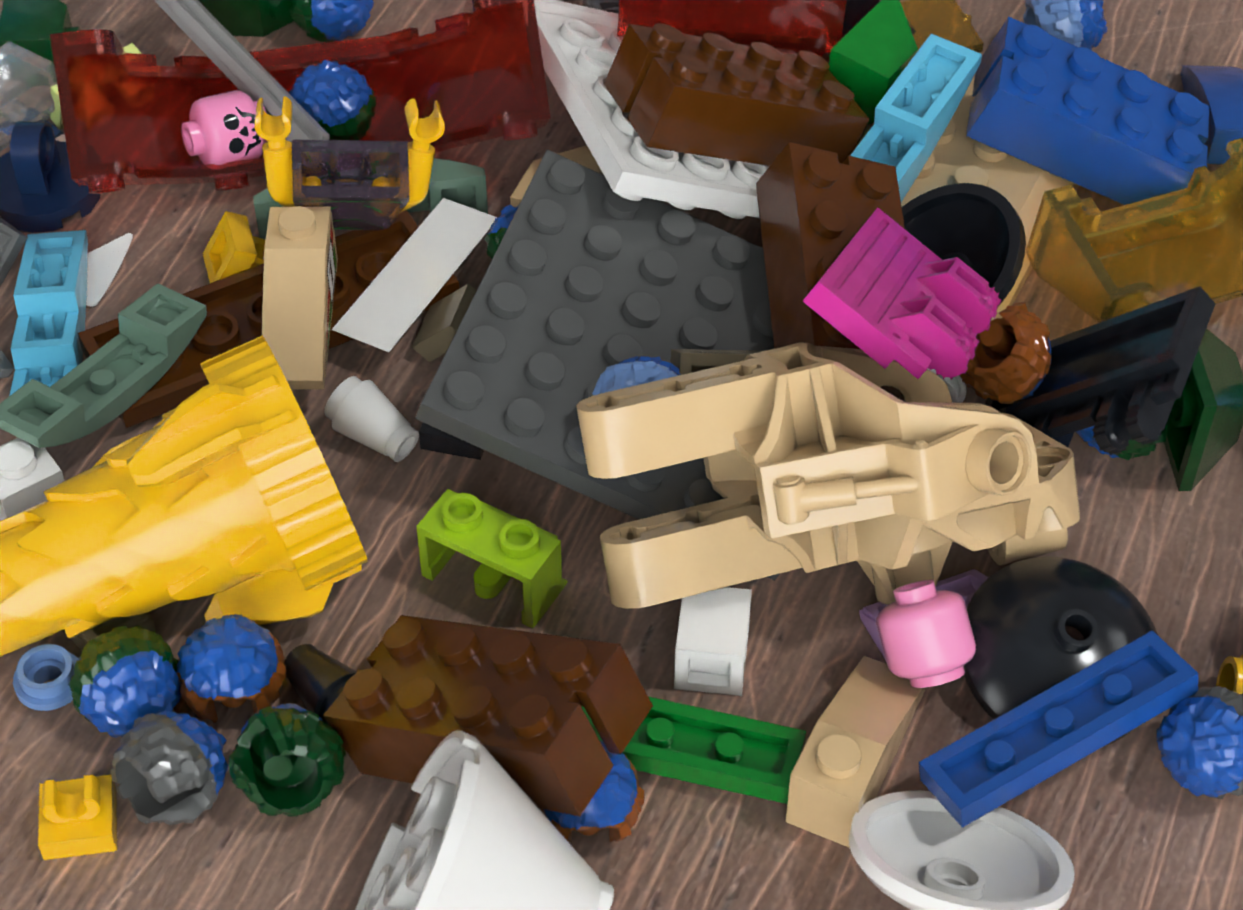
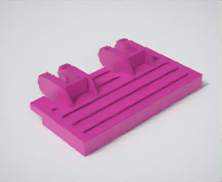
(904, 300)

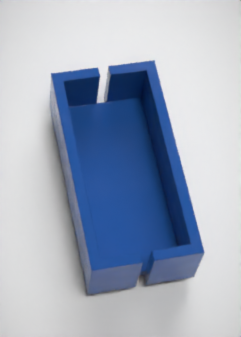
(1085, 116)

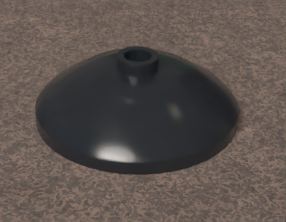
(971, 225)
(1022, 631)

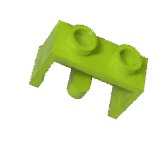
(501, 544)

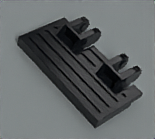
(1119, 374)

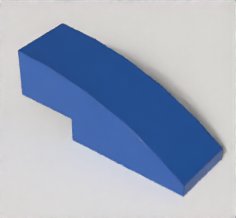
(1223, 91)

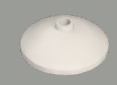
(932, 863)

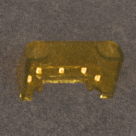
(1144, 248)

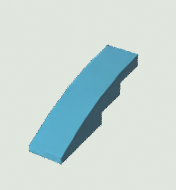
(919, 108)
(49, 307)

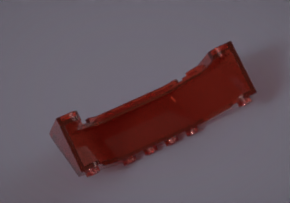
(128, 112)

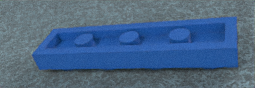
(1057, 728)

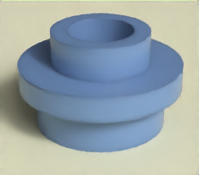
(39, 666)

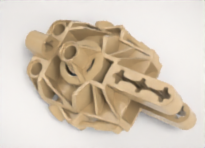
(822, 475)

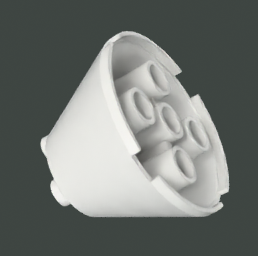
(477, 845)

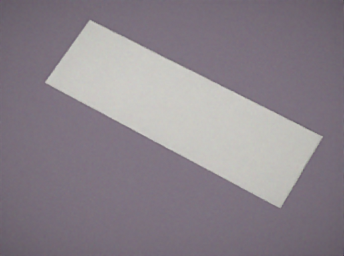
(415, 275)

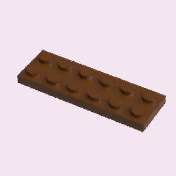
(236, 314)

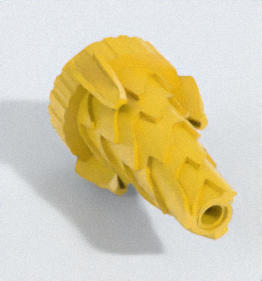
(201, 505)

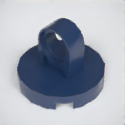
(38, 181)

